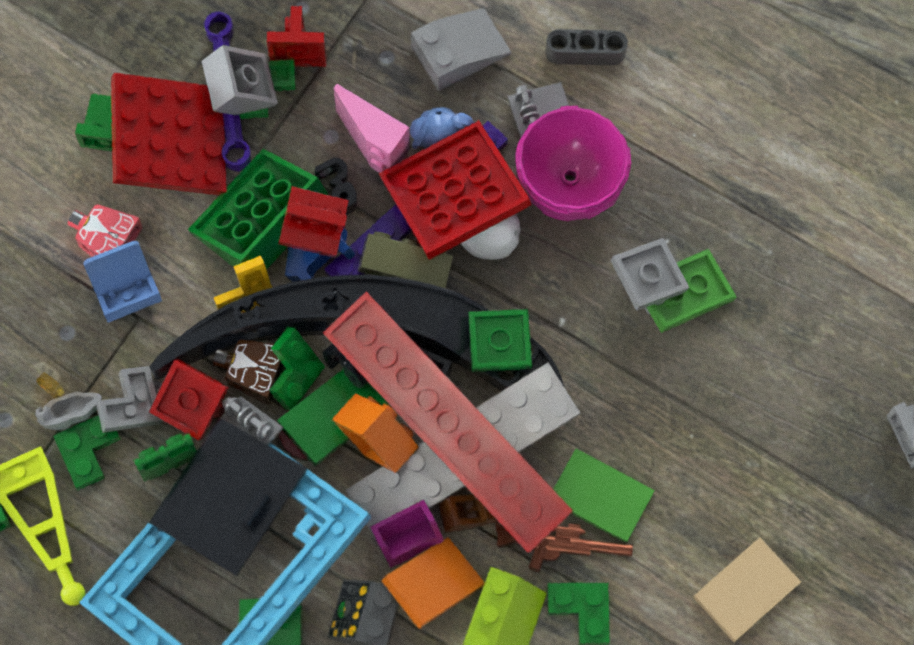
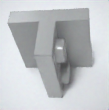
(649, 274)

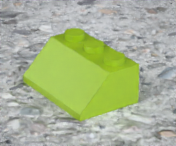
(505, 611)

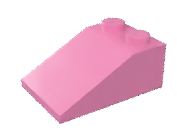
(377, 134)

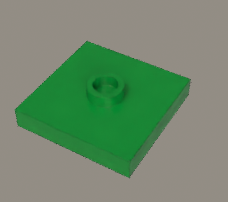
(500, 340)

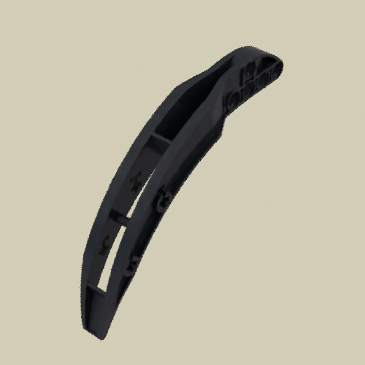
(425, 312)

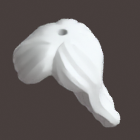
(495, 241)

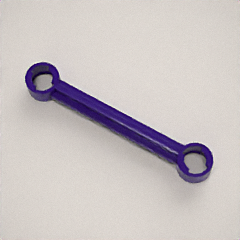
(232, 123)

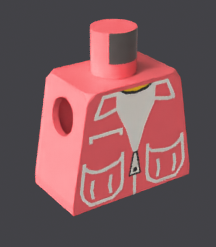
(104, 229)

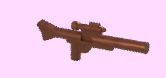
(565, 541)

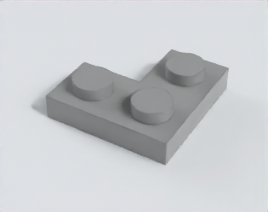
(134, 407)

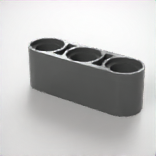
(597, 39)

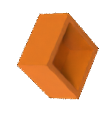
(376, 432)

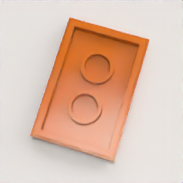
(433, 582)

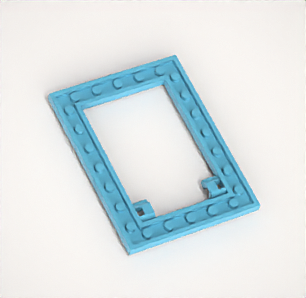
(326, 508)

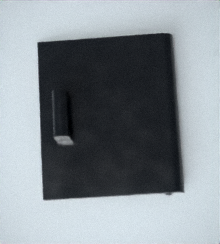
(228, 496)

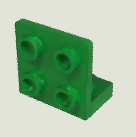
(97, 128)

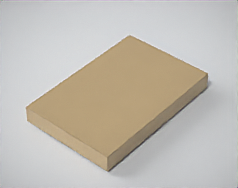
(747, 589)

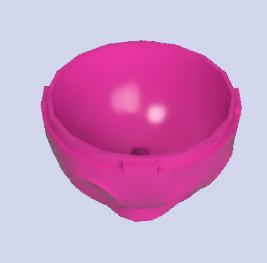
(577, 145)

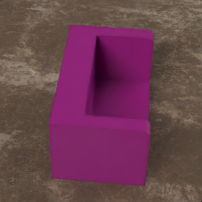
(407, 533)

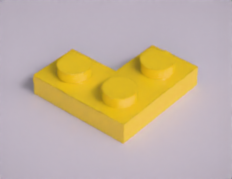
(252, 279)

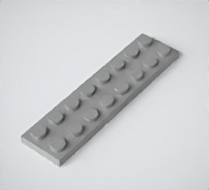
(519, 413)

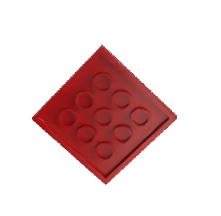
(166, 135)
(454, 189)

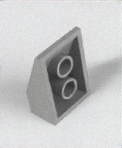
(458, 46)

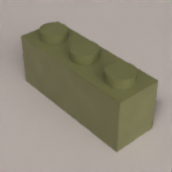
(402, 260)

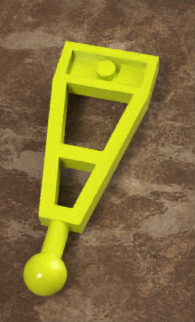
(20, 474)

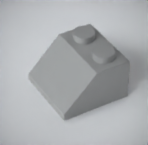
(238, 80)

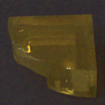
(50, 385)

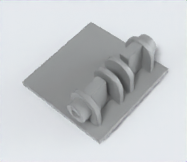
(530, 104)
(250, 420)

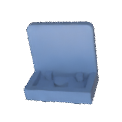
(122, 281)

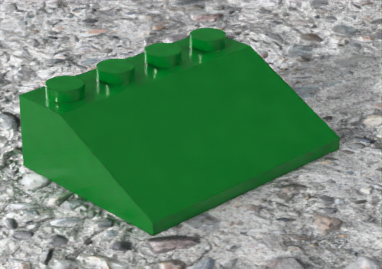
(252, 211)

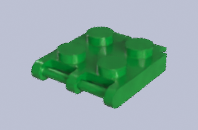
(155, 463)

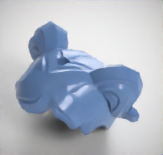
(436, 125)

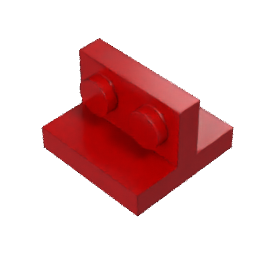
(295, 44)
(313, 222)
(189, 400)

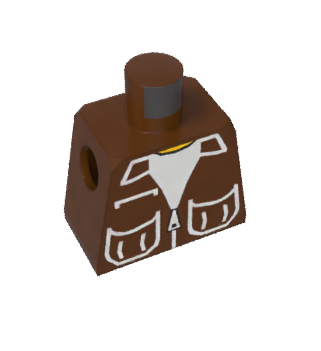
(250, 368)

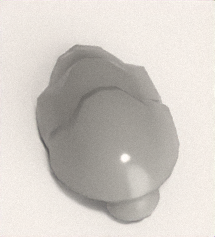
(67, 410)

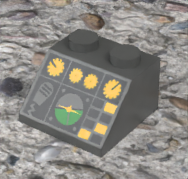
(363, 614)

